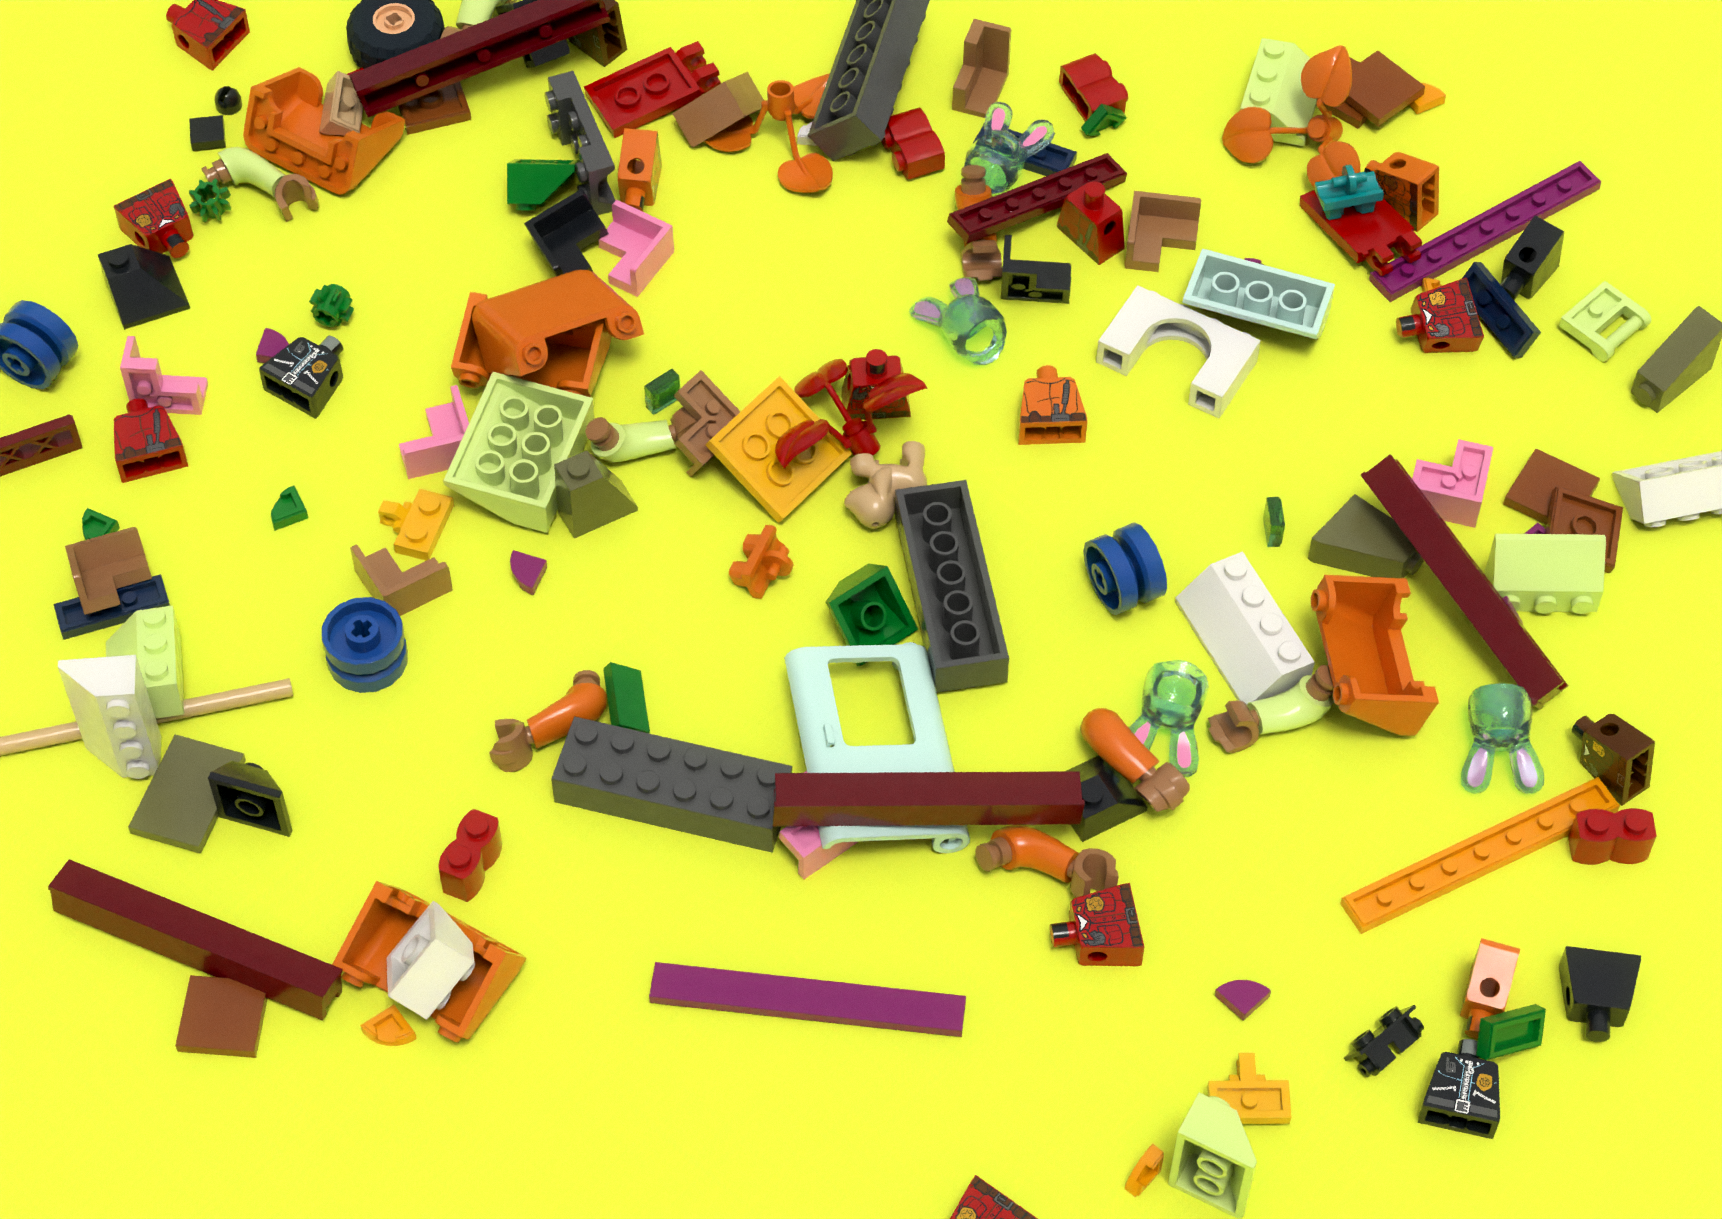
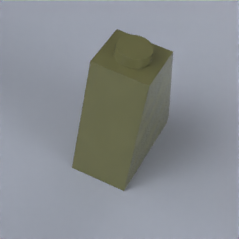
(1679, 360)
(589, 494)
(1364, 543)

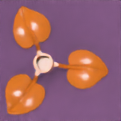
(1322, 78)
(799, 175)

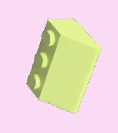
(1278, 88)
(1548, 571)
(157, 645)
(1214, 1156)

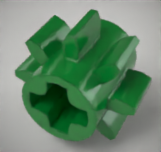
(205, 193)
(331, 305)

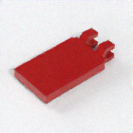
(652, 87)
(1368, 234)

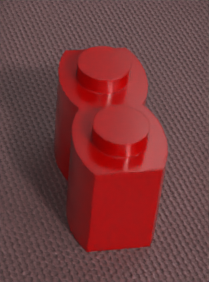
(1090, 83)
(913, 144)
(1617, 836)
(470, 855)

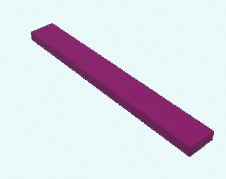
(1487, 230)
(808, 999)

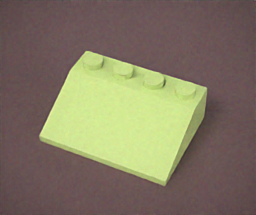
(513, 448)

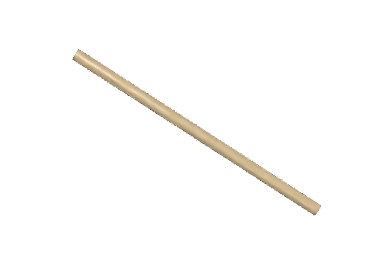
(192, 707)

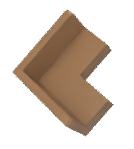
(983, 68)
(718, 108)
(1157, 223)
(712, 414)
(105, 565)
(401, 589)

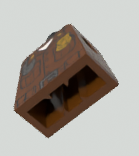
(604, 41)
(1616, 755)

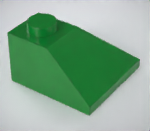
(535, 180)
(870, 608)

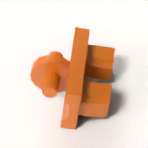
(765, 562)

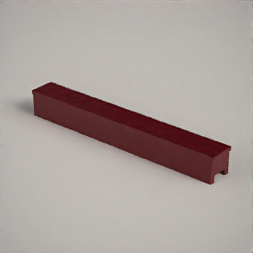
(474, 51)
(1464, 581)
(927, 798)
(195, 938)

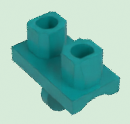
(1348, 190)

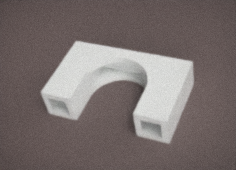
(1153, 318)

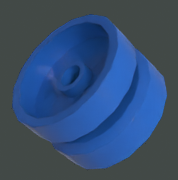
(34, 344)
(1125, 568)
(364, 644)

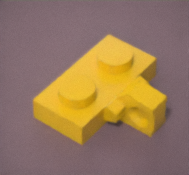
(417, 523)
(1254, 1096)

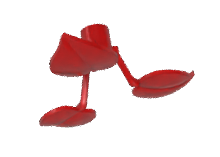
(857, 434)

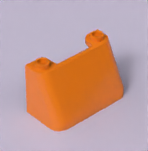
(285, 128)
(515, 324)
(571, 363)
(1368, 653)
(381, 926)

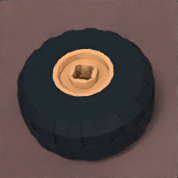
(390, 28)

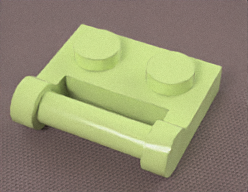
(1597, 312)

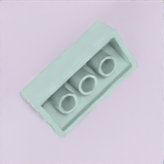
(1260, 294)

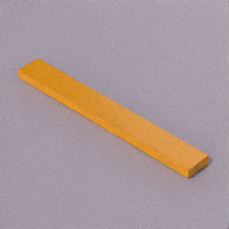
(1474, 857)

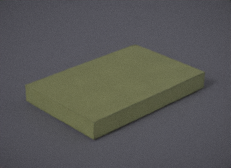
(179, 798)

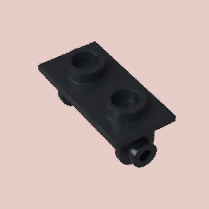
(1373, 1048)

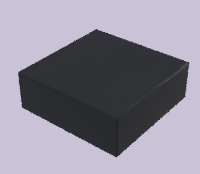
(207, 133)

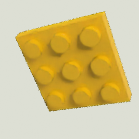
(749, 445)

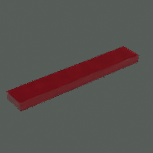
(1032, 198)

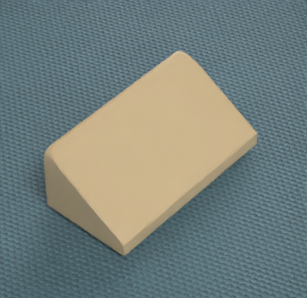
(341, 107)

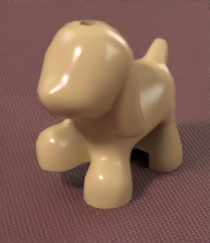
(875, 501)

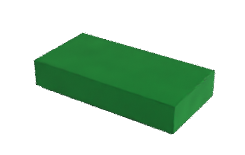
(626, 697)
(1510, 1032)

